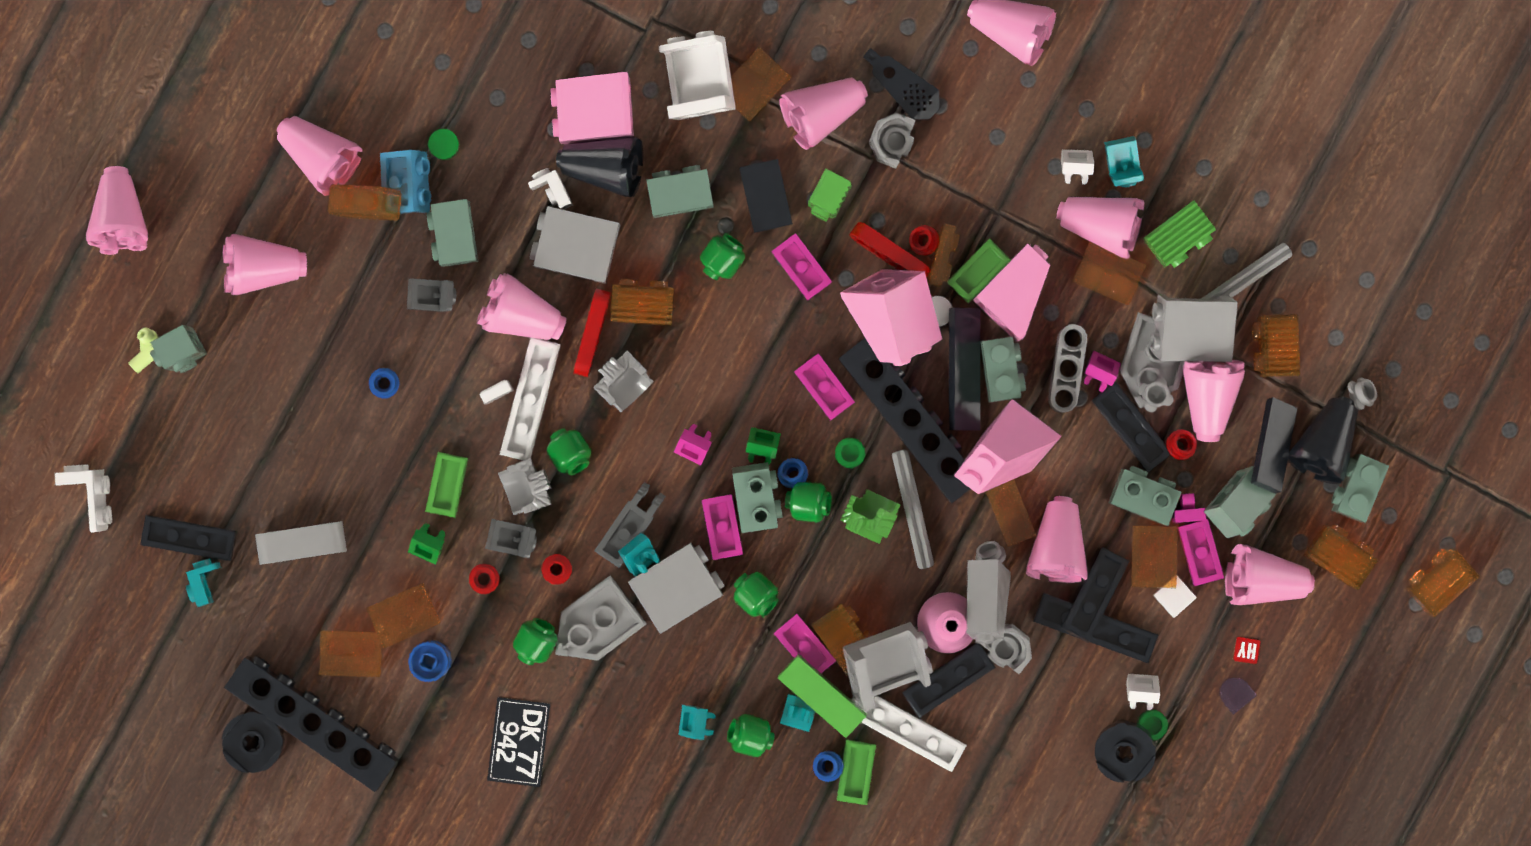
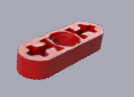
(886, 249)
(592, 332)

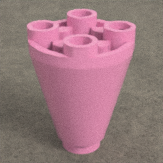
(116, 214)
(259, 264)
(519, 311)
(1211, 395)

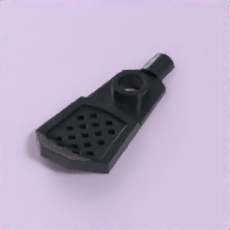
(901, 82)

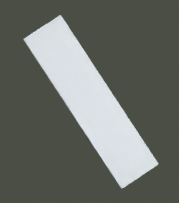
(530, 399)
(913, 733)

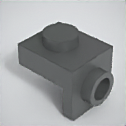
(431, 295)
(511, 538)

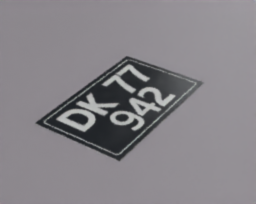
(518, 742)

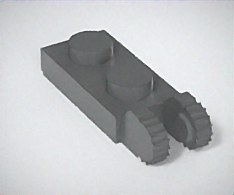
(627, 526)

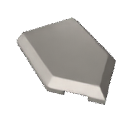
(1142, 365)
(597, 622)

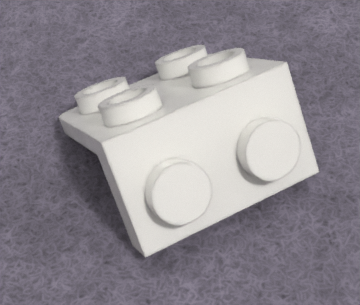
(97, 488)

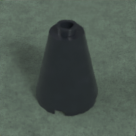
(604, 163)
(1327, 442)

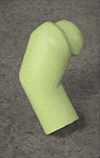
(144, 357)

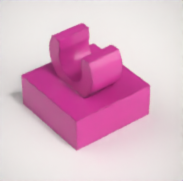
(1102, 369)
(693, 446)
(1188, 511)

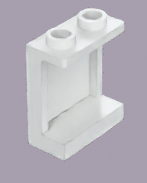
(698, 75)

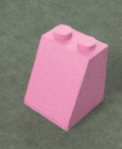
(592, 108)
(1015, 291)
(894, 314)
(1007, 449)

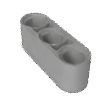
(1075, 355)
(300, 542)

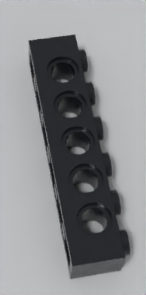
(855, 363)
(243, 686)

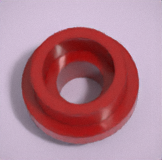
(917, 236)
(1187, 439)
(566, 569)
(474, 578)

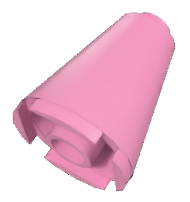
(1014, 26)
(821, 109)
(319, 153)
(1103, 221)
(1059, 544)
(1264, 578)
(933, 620)

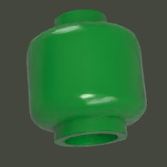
(722, 257)
(569, 451)
(808, 501)
(755, 594)
(535, 641)
(750, 735)

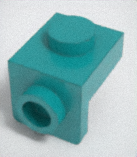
(1123, 162)
(198, 589)

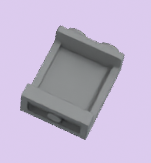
(575, 244)
(1194, 329)
(677, 587)
(886, 663)

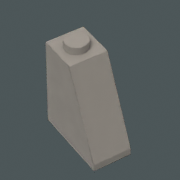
(987, 599)

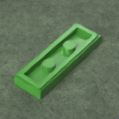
(822, 696)

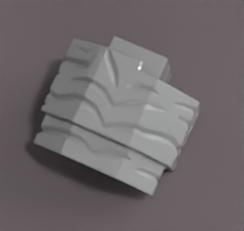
(892, 139)
(622, 381)
(525, 487)
(1011, 650)

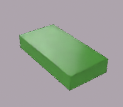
(978, 271)
(446, 484)
(857, 772)

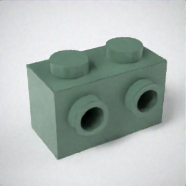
(679, 192)
(453, 233)
(178, 349)
(1001, 370)
(1359, 488)
(1144, 496)
(755, 497)
(1239, 504)

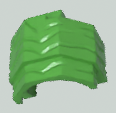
(870, 516)

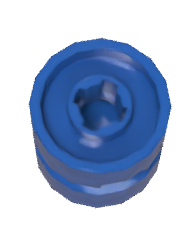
(430, 661)

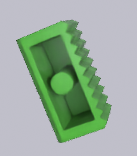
(829, 195)
(1179, 234)

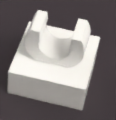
(1077, 163)
(1143, 689)

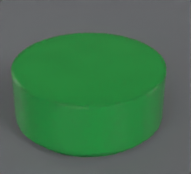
(443, 144)
(850, 452)
(1154, 722)

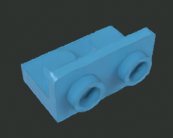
(409, 174)

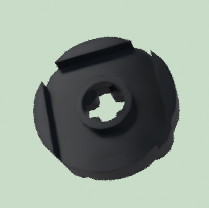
(1125, 734)
(252, 760)

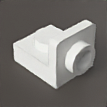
(556, 193)

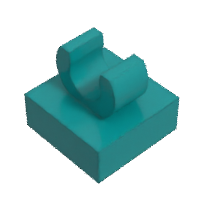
(638, 554)
(797, 713)
(694, 722)

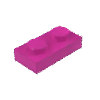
(801, 266)
(824, 386)
(722, 527)
(1200, 552)
(801, 640)

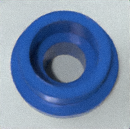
(374, 380)
(792, 465)
(819, 766)

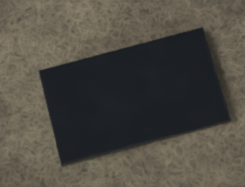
(766, 195)

